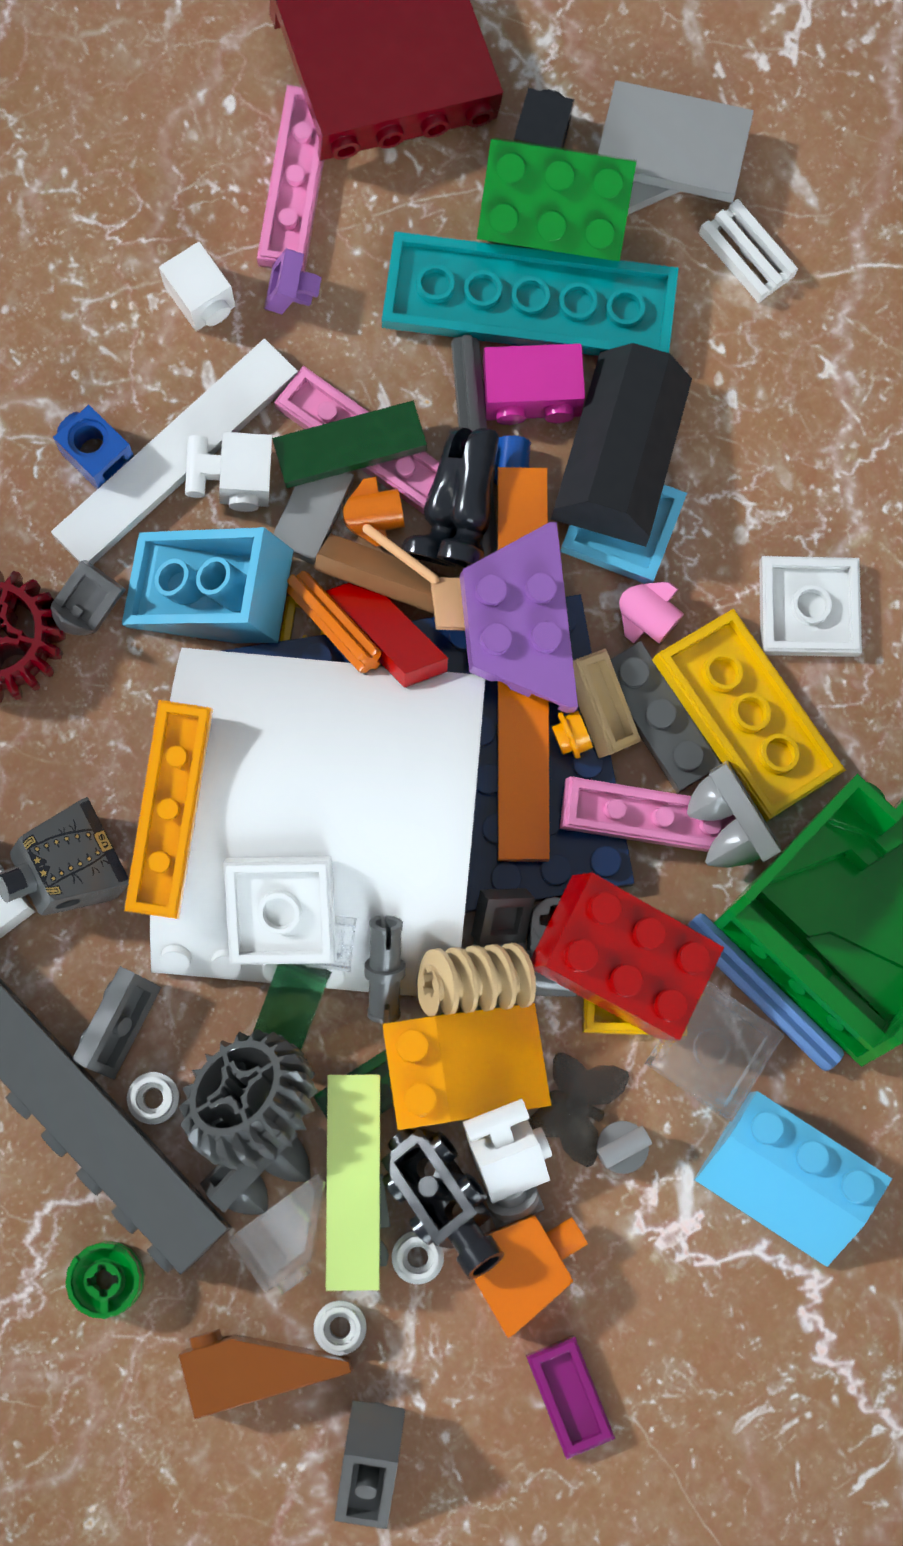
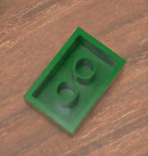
(556, 199)

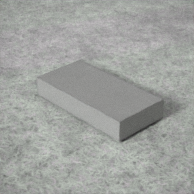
(312, 514)

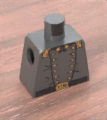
(65, 863)

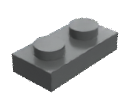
(116, 1023)

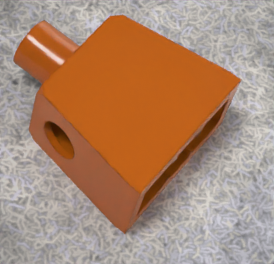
(529, 1271)

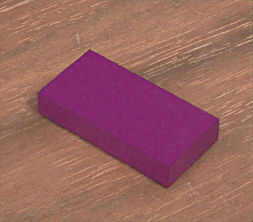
(570, 1397)

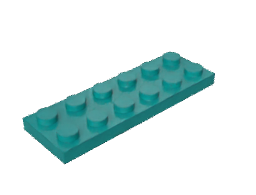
(526, 295)

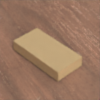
(603, 704)

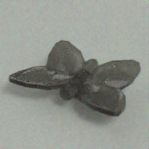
(574, 1102)

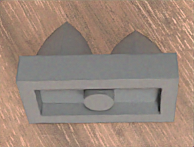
(746, 836)

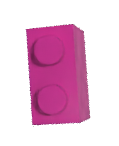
(533, 383)

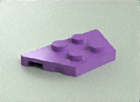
(521, 619)

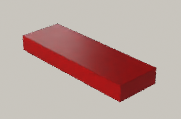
(403, 646)

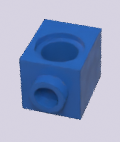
(104, 462)

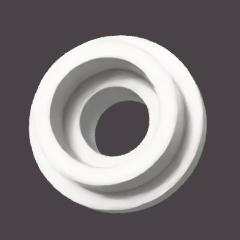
(137, 1093)
(413, 1274)
(332, 1343)

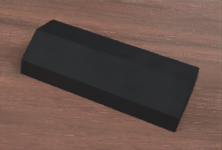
(624, 443)

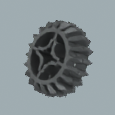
(248, 1100)

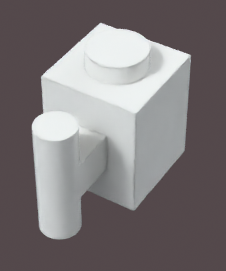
(240, 468)
(508, 1150)

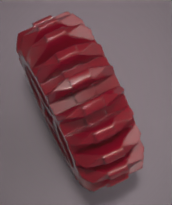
(35, 649)

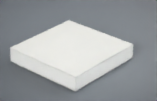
(810, 606)
(280, 910)

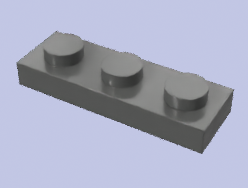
(662, 720)

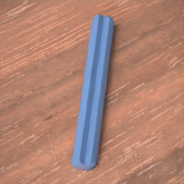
(770, 998)

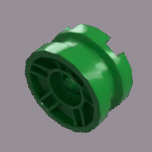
(83, 1286)

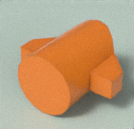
(372, 507)

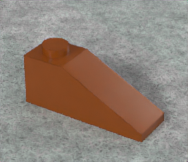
(247, 1369)

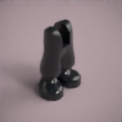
(458, 500)

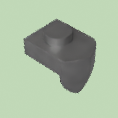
(85, 600)

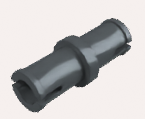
(384, 969)

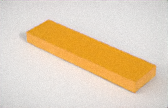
(168, 809)

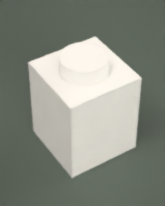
(198, 287)

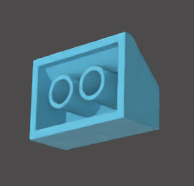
(792, 1178)

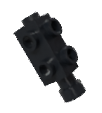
(436, 1195)

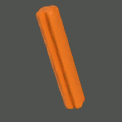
(334, 622)

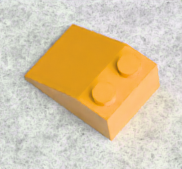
(464, 1065)

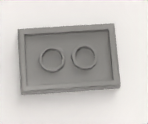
(677, 139)

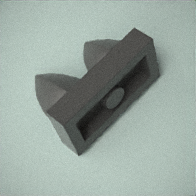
(246, 1190)

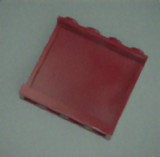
(388, 69)

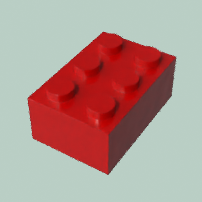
(626, 956)

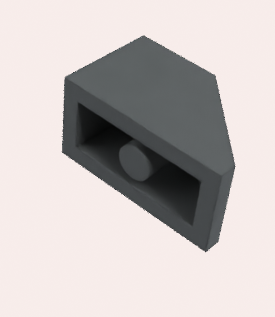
(370, 1464)

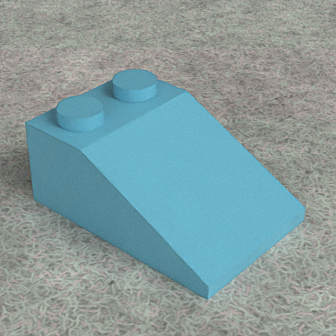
(209, 584)

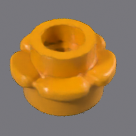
(572, 734)

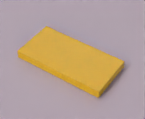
(748, 714)

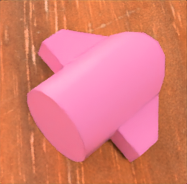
(649, 611)

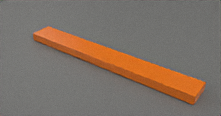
(522, 719)

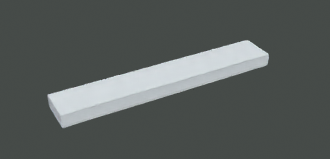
(163, 462)

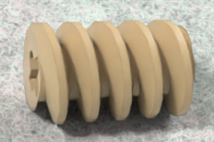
(475, 978)

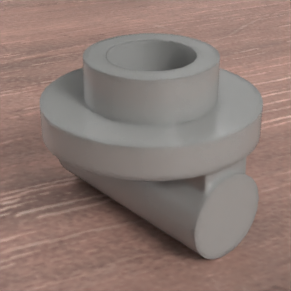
(623, 1147)
(515, 1207)

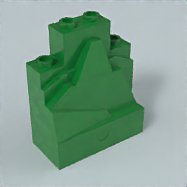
(832, 921)

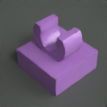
(289, 283)

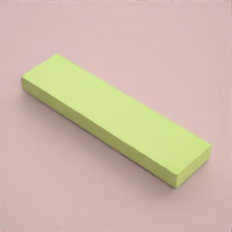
(353, 1183)

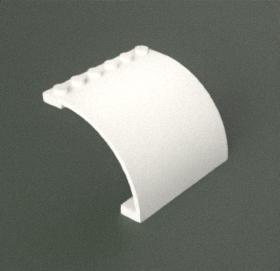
(336, 768)

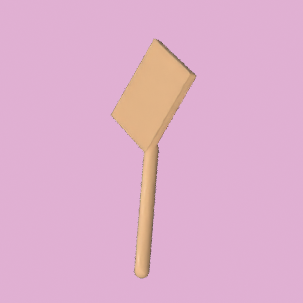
(445, 590)

